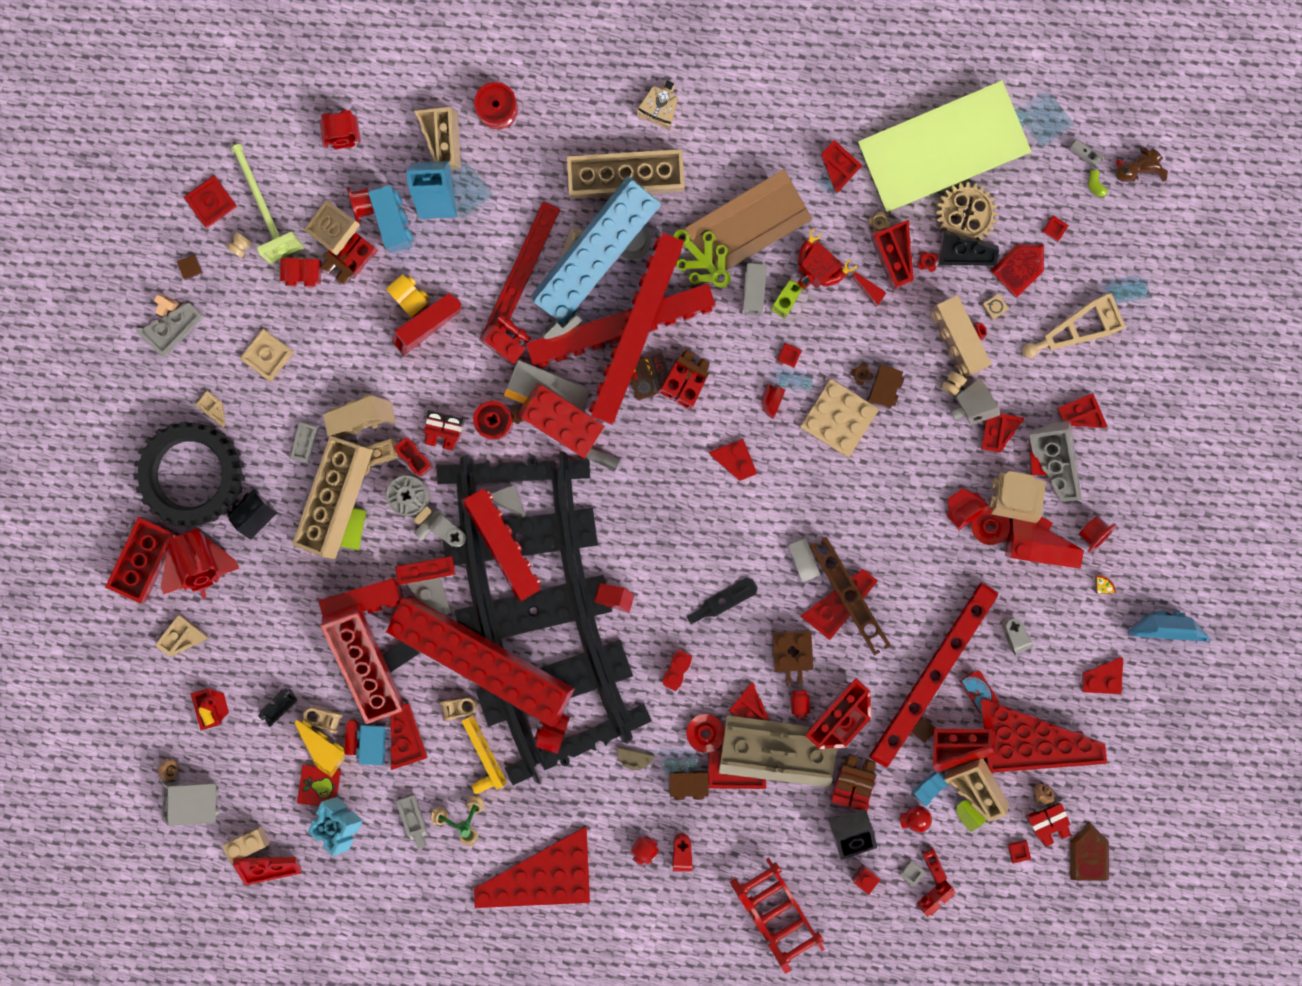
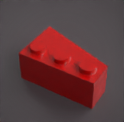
(961, 746)

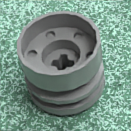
(418, 490)

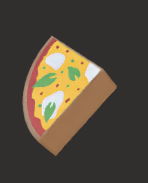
(1104, 585)

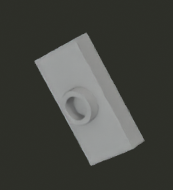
(304, 442)

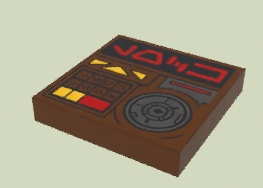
(649, 376)

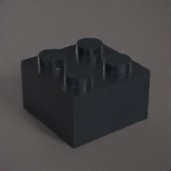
(853, 834)

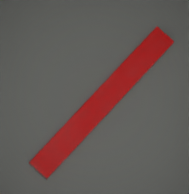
(524, 264)

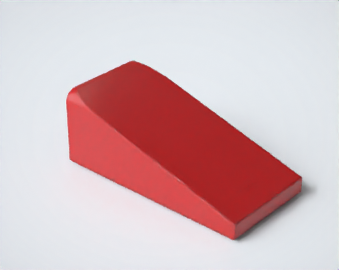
(872, 291)

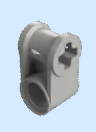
(446, 529)
(1017, 638)

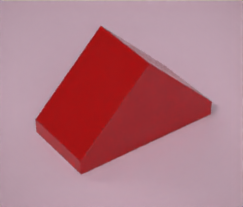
(614, 597)

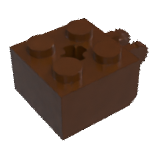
(800, 661)

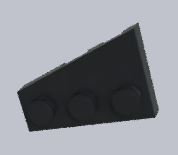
(963, 250)

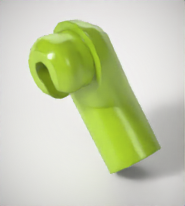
(1094, 184)

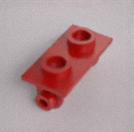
(929, 902)

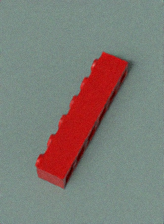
(501, 544)

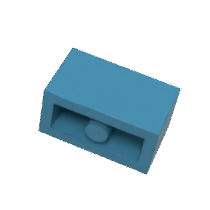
(372, 744)

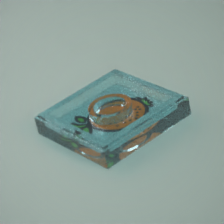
(1047, 120)
(469, 191)

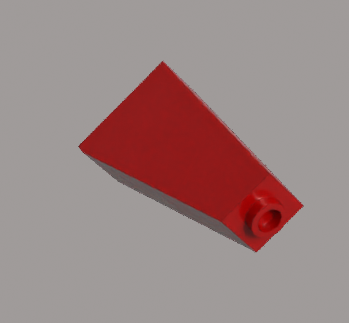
(426, 323)

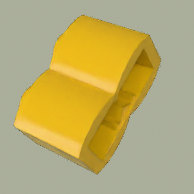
(407, 296)

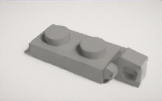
(412, 819)

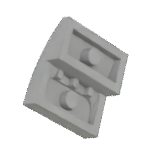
(556, 328)

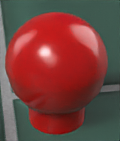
(916, 819)

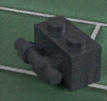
(251, 514)

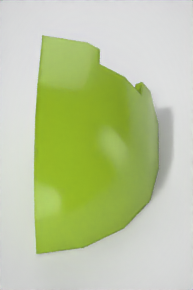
(969, 815)

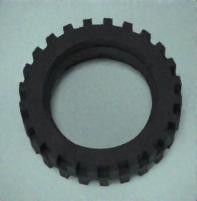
(149, 466)

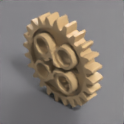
(951, 208)

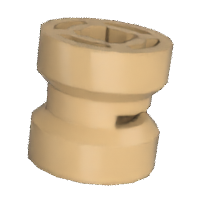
(239, 244)
(953, 383)

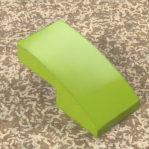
(354, 529)

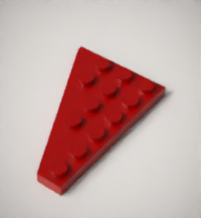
(1034, 744)
(547, 878)

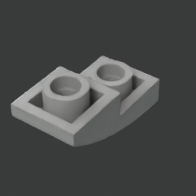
(804, 559)

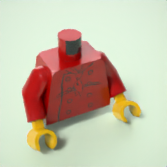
(819, 265)

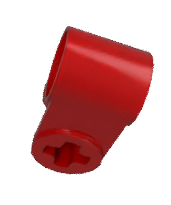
(682, 855)

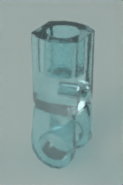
(799, 382)
(680, 764)

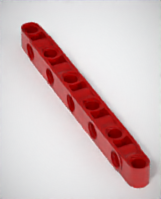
(925, 688)

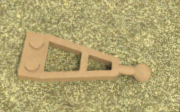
(1107, 313)

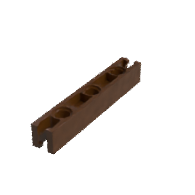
(842, 584)

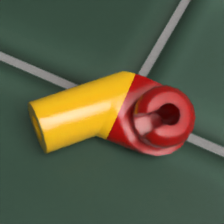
(205, 710)

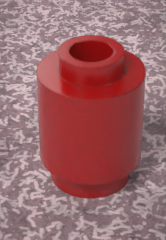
(800, 703)

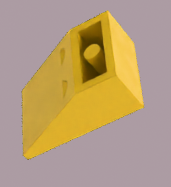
(324, 754)

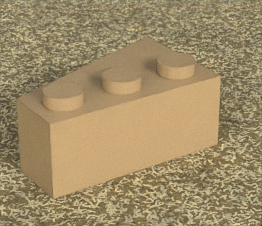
(358, 415)

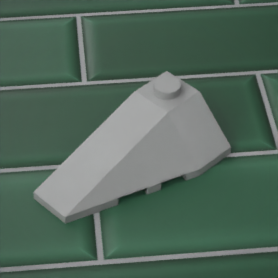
(1056, 453)

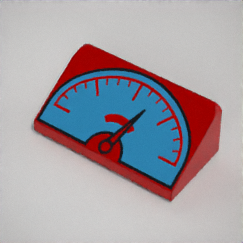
(977, 688)

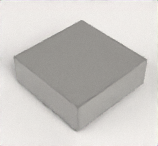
(912, 873)

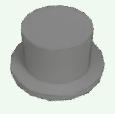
(638, 246)

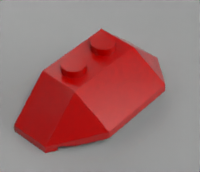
(842, 718)

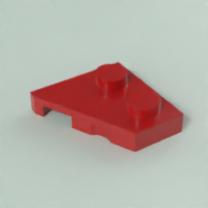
(839, 165)
(1083, 413)
(998, 432)
(735, 459)
(1104, 678)
(749, 705)

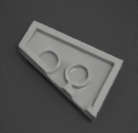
(171, 329)

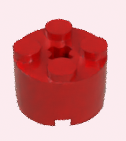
(339, 129)
(489, 410)

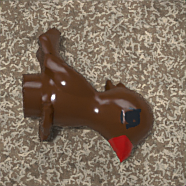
(1145, 163)

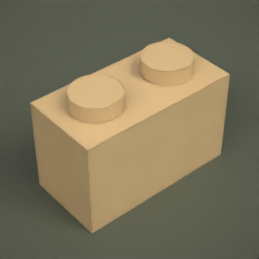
(246, 844)

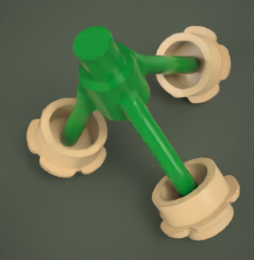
(467, 834)

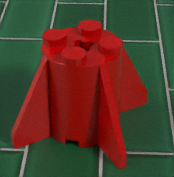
(194, 563)

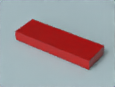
(425, 570)

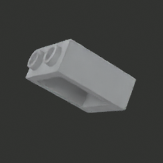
(754, 288)

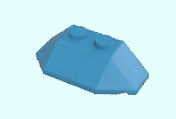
(1168, 627)

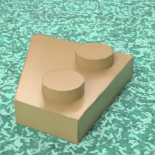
(180, 637)

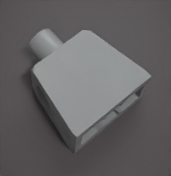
(975, 404)

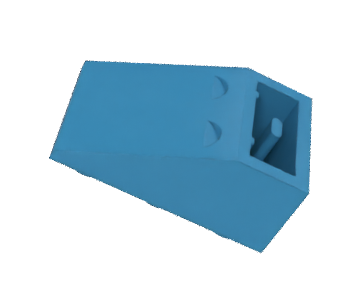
(432, 189)

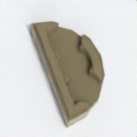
(634, 759)

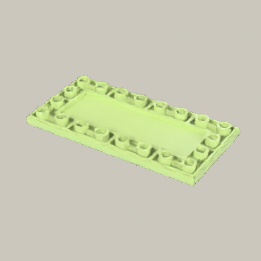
(944, 146)

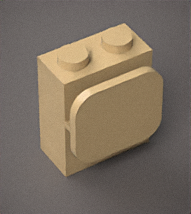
(1018, 496)

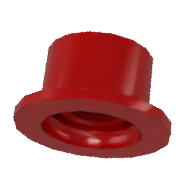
(360, 203)
(1096, 533)

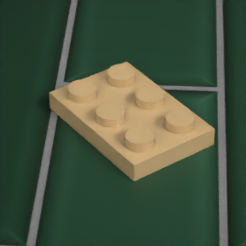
(331, 227)

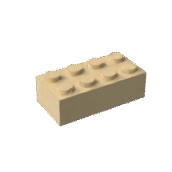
(960, 336)

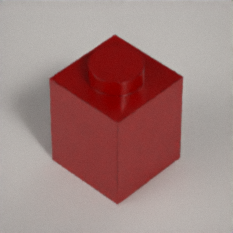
(865, 879)

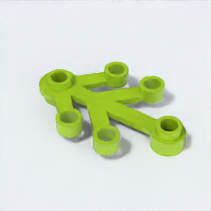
(705, 260)

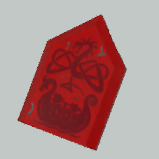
(1020, 267)

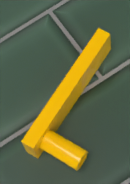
(495, 774)

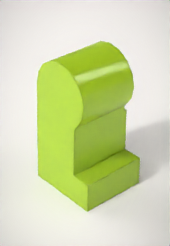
(786, 299)

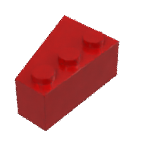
(895, 253)

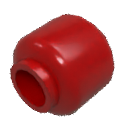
(644, 850)

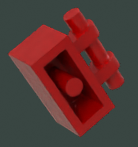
(501, 343)

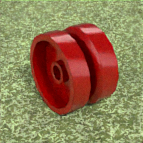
(485, 101)

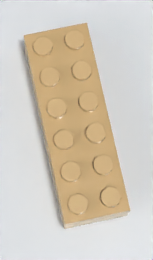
(603, 173)
(332, 497)

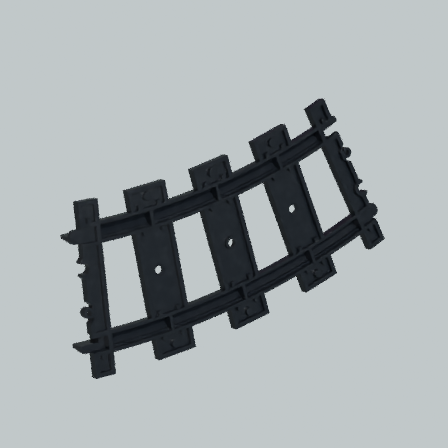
(560, 531)

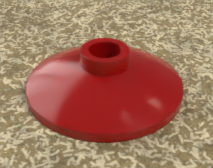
(1000, 524)
(712, 725)

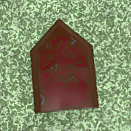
(1089, 855)

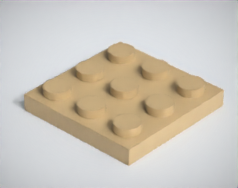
(839, 418)

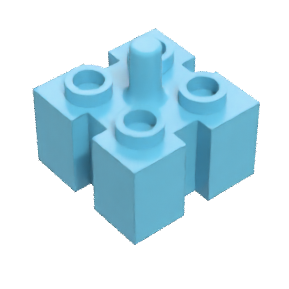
(335, 826)

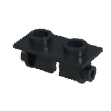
(282, 703)

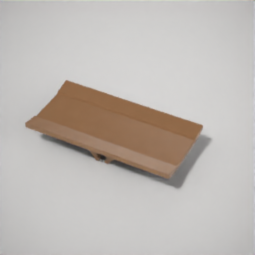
(752, 220)

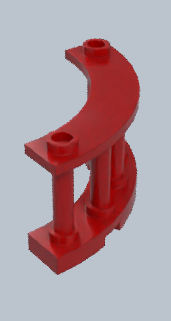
(762, 920)

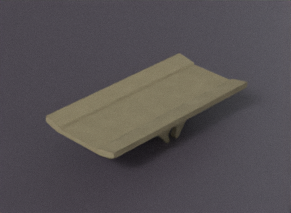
(774, 752)

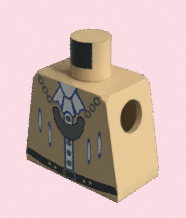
(659, 105)

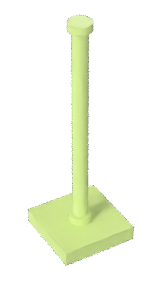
(280, 246)

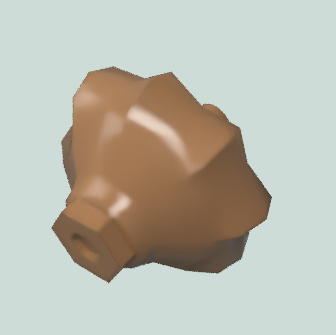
(168, 770)
(1043, 794)

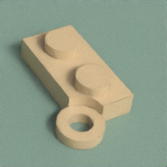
(382, 453)

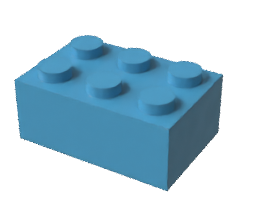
(391, 219)

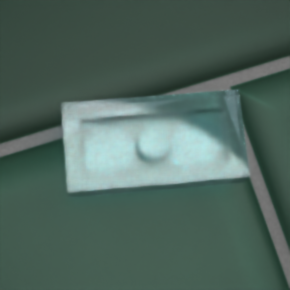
(1129, 291)

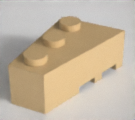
(442, 134)
(980, 788)

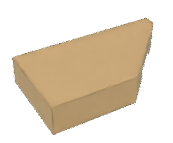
(212, 407)

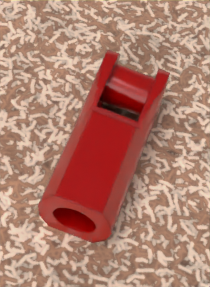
(351, 741)
(934, 867)

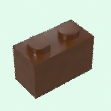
(885, 387)
(688, 784)

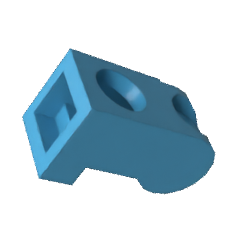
(930, 787)

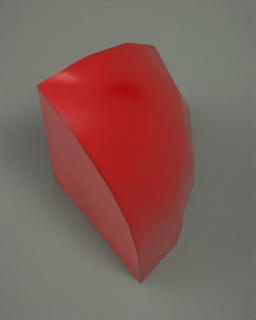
(771, 400)

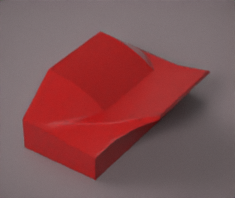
(965, 507)
(219, 710)

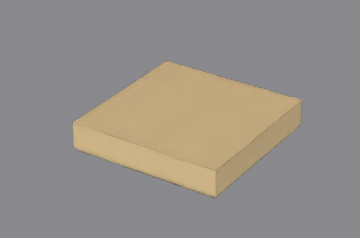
(266, 355)

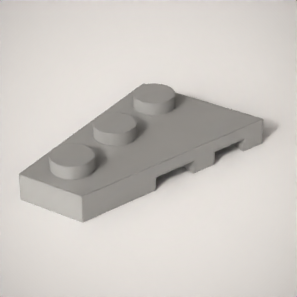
(431, 593)

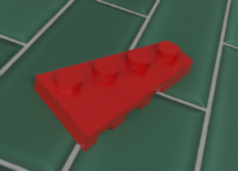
(831, 613)

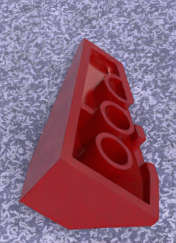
(1035, 544)

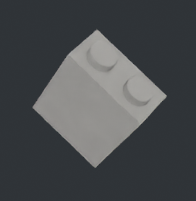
(189, 802)

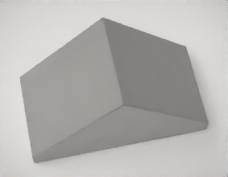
(509, 500)

